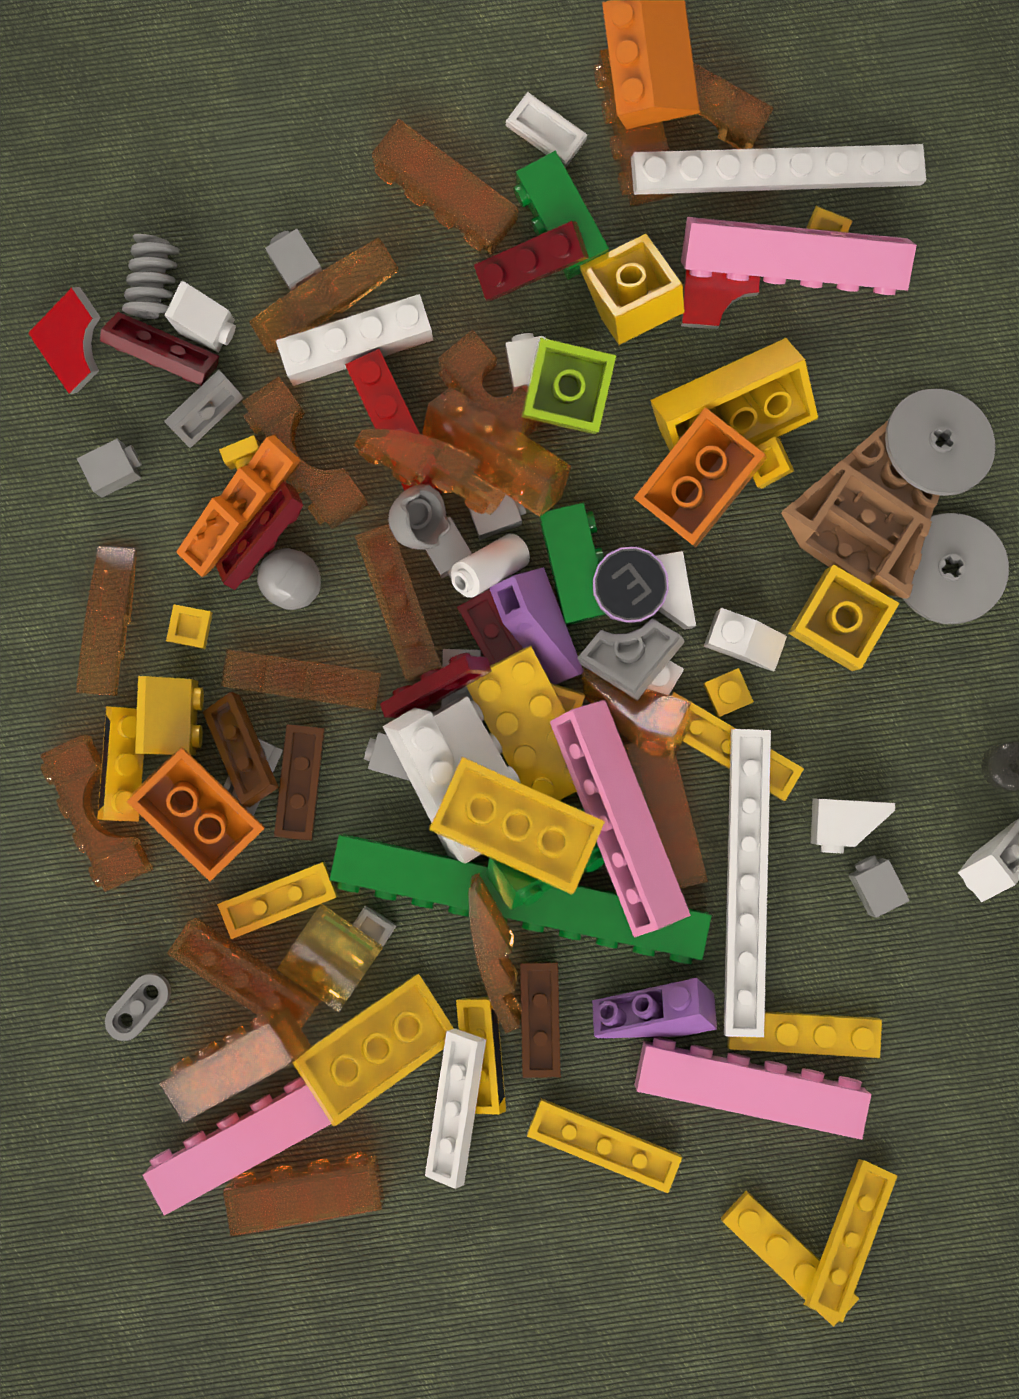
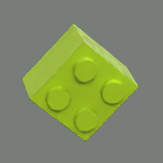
(568, 386)

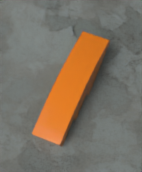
(237, 505)

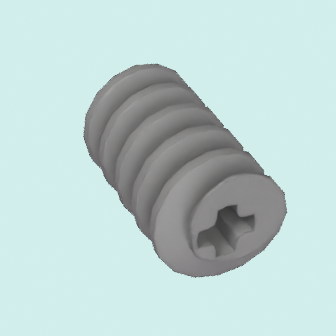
(149, 276)

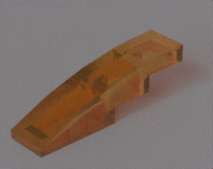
(325, 294)
(106, 621)
(300, 679)
(492, 945)

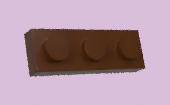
(240, 749)
(299, 782)
(540, 1019)

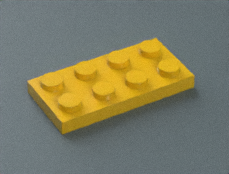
(517, 710)
(517, 825)
(374, 1049)

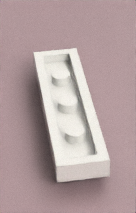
(455, 1108)

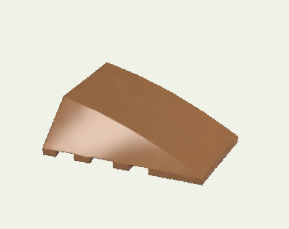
(865, 519)

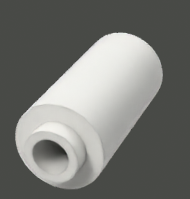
(490, 565)

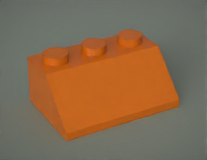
(650, 60)
(700, 477)
(195, 813)

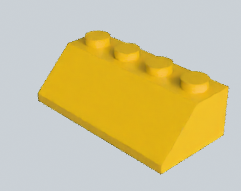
(753, 395)

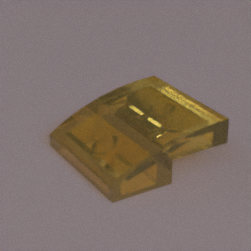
(329, 957)

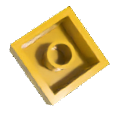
(843, 618)

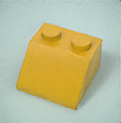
(633, 288)
(168, 715)

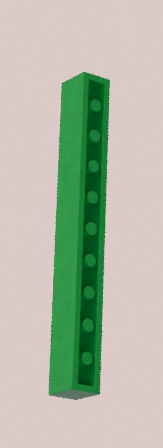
(446, 881)

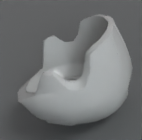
(419, 518)
(289, 579)

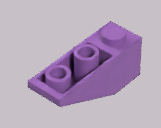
(535, 619)
(656, 1012)

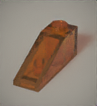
(651, 722)

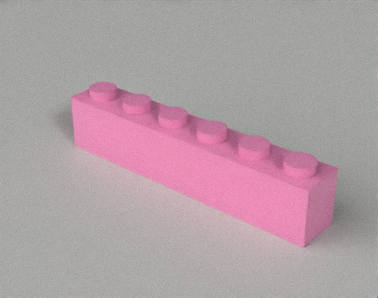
(797, 255)
(629, 835)
(753, 1089)
(234, 1146)

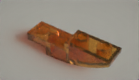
(416, 455)

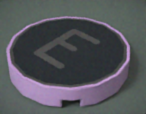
(630, 584)

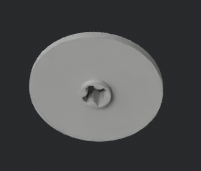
(966, 449)
(978, 580)

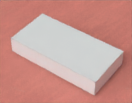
(546, 129)

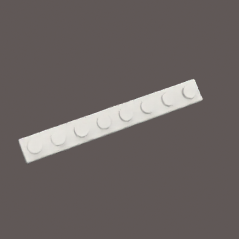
(777, 169)
(747, 883)

